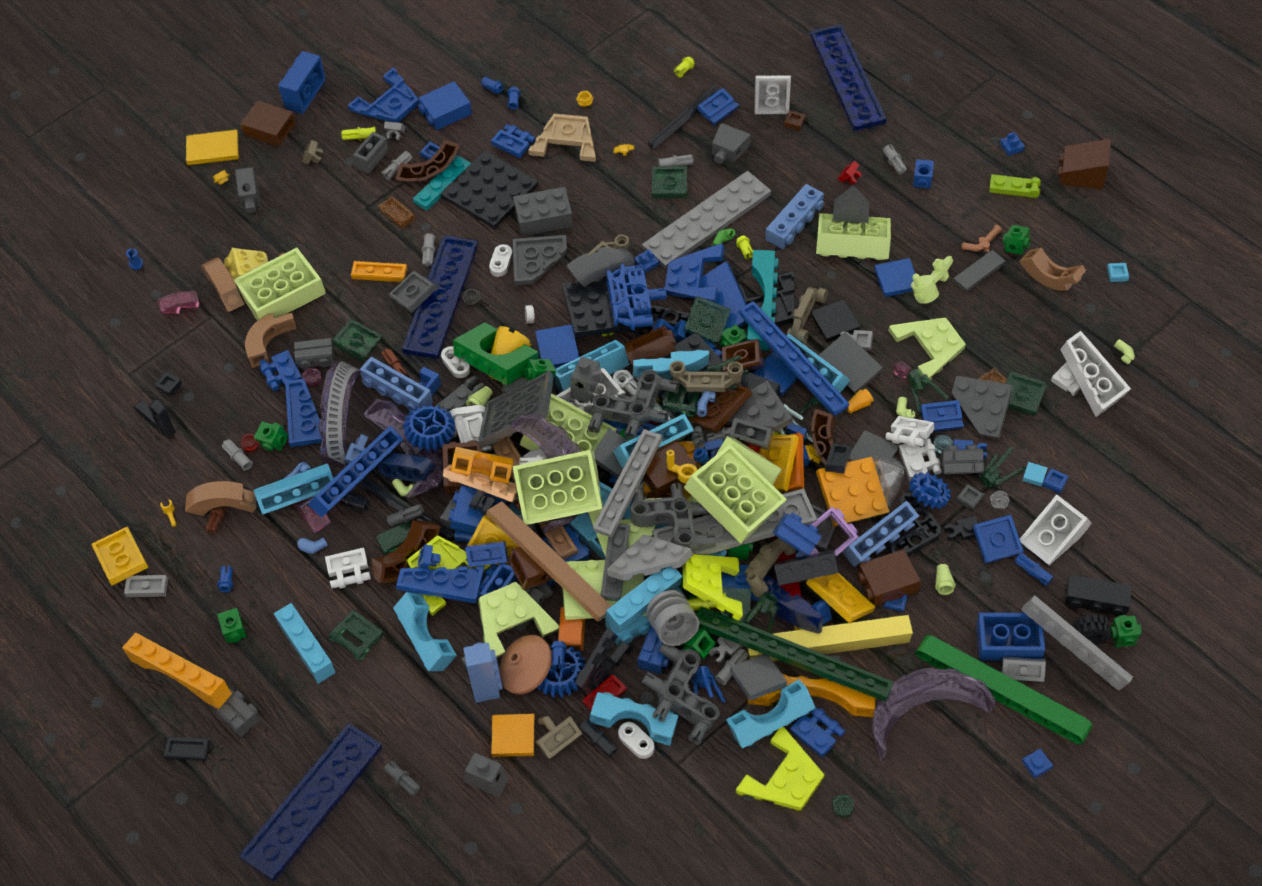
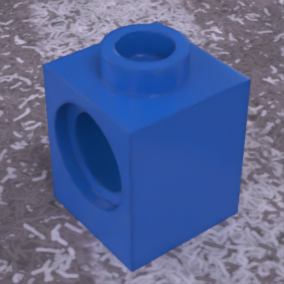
(923, 173)

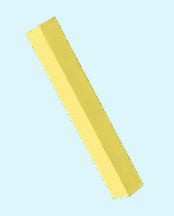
(850, 636)

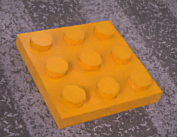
(855, 492)

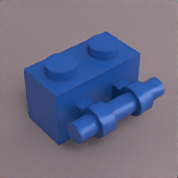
(496, 578)

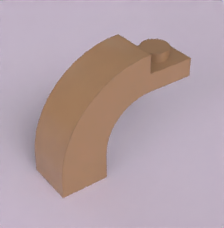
(1048, 273)
(222, 281)
(263, 332)
(219, 494)

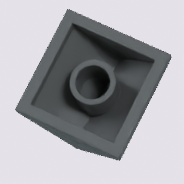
(851, 207)

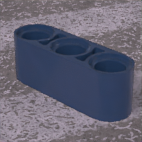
(406, 467)

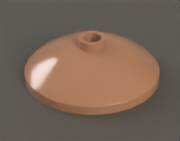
(525, 664)

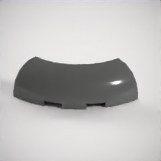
(594, 266)

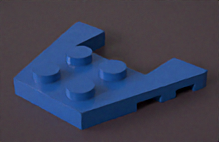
(392, 104)
(686, 273)

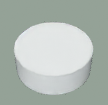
(529, 314)

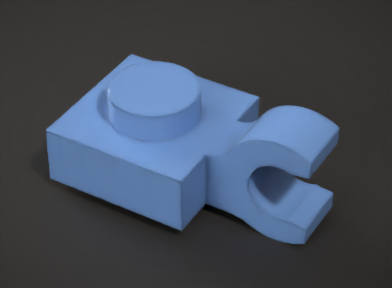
(355, 449)

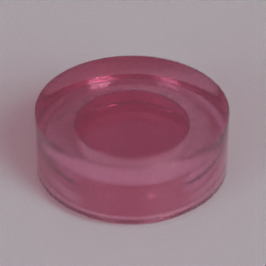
(901, 369)
(312, 376)

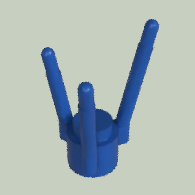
(705, 679)

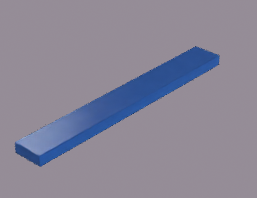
(793, 358)

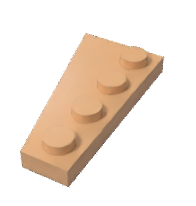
(482, 482)

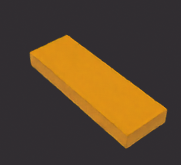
(379, 271)

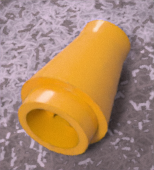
(860, 400)

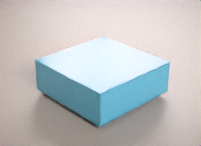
(1117, 272)
(1034, 474)

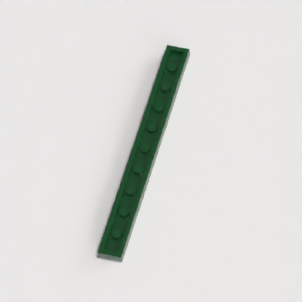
(794, 654)

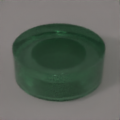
(843, 806)

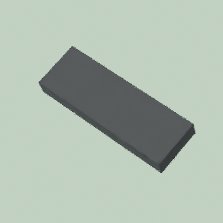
(979, 271)

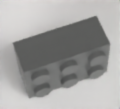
(543, 211)

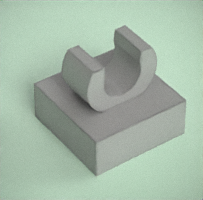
(392, 128)

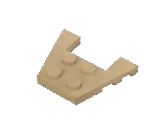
(566, 131)

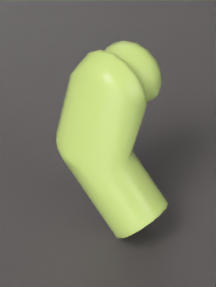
(1126, 349)
(902, 410)
(401, 488)

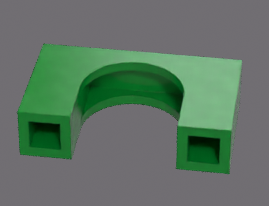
(505, 368)

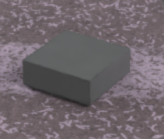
(970, 497)

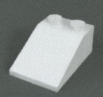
(772, 94)
(1055, 530)

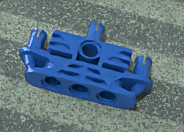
(631, 297)

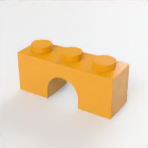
(471, 461)

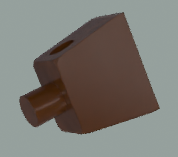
(527, 570)

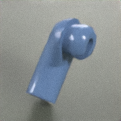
(702, 403)
(301, 467)
(310, 546)

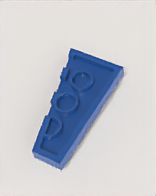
(301, 415)
(452, 584)

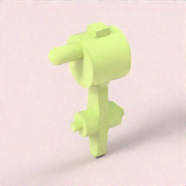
(925, 286)

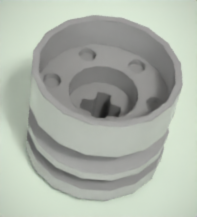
(672, 618)

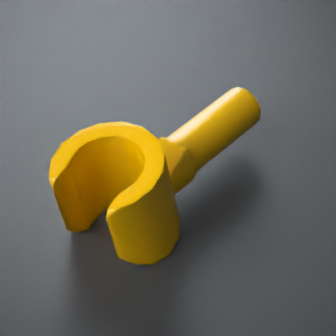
(168, 510)

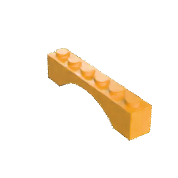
(199, 681)
(850, 699)

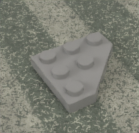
(648, 557)

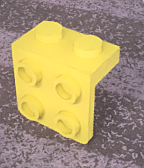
(242, 261)

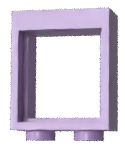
(838, 517)

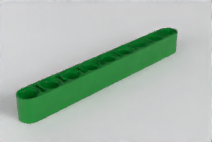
(1007, 690)

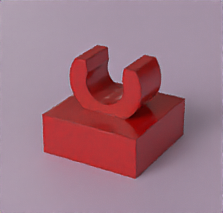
(849, 172)

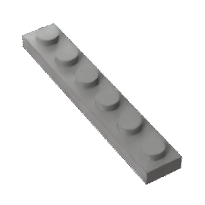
(627, 483)
(1076, 643)

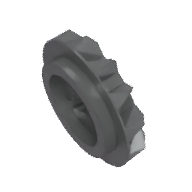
(699, 438)

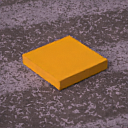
(513, 735)

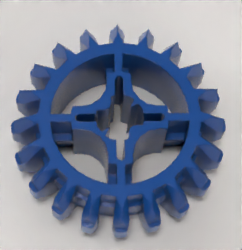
(428, 422)
(570, 670)

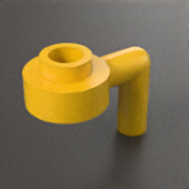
(683, 471)

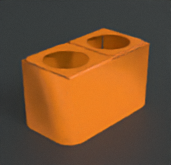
(571, 632)

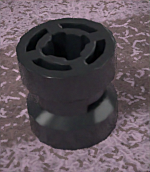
(478, 500)

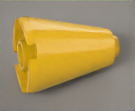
(507, 341)

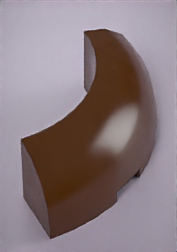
(430, 168)
(822, 433)
(388, 567)

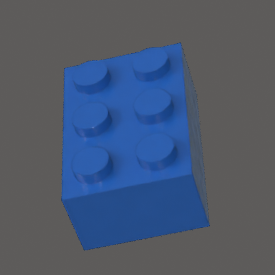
(302, 82)
(1008, 636)

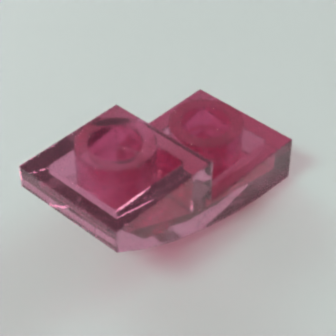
(175, 301)

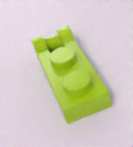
(1015, 186)

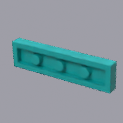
(431, 193)

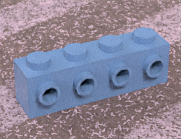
(794, 216)
(395, 385)
(879, 534)
(483, 672)

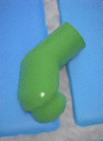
(723, 236)

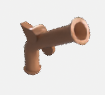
(984, 242)

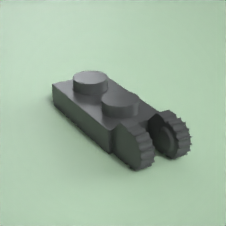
(460, 395)

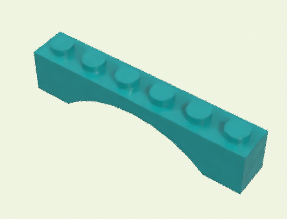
(763, 271)

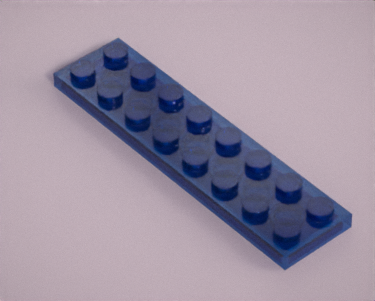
(848, 77)
(436, 313)
(310, 802)

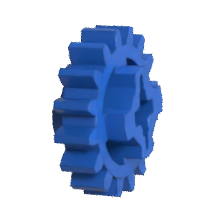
(929, 490)

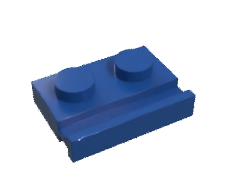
(718, 106)
(944, 415)

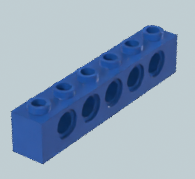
(355, 472)

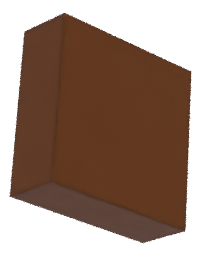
(794, 120)

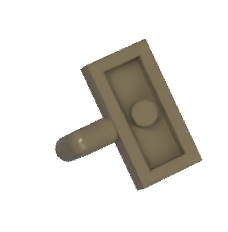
(558, 736)

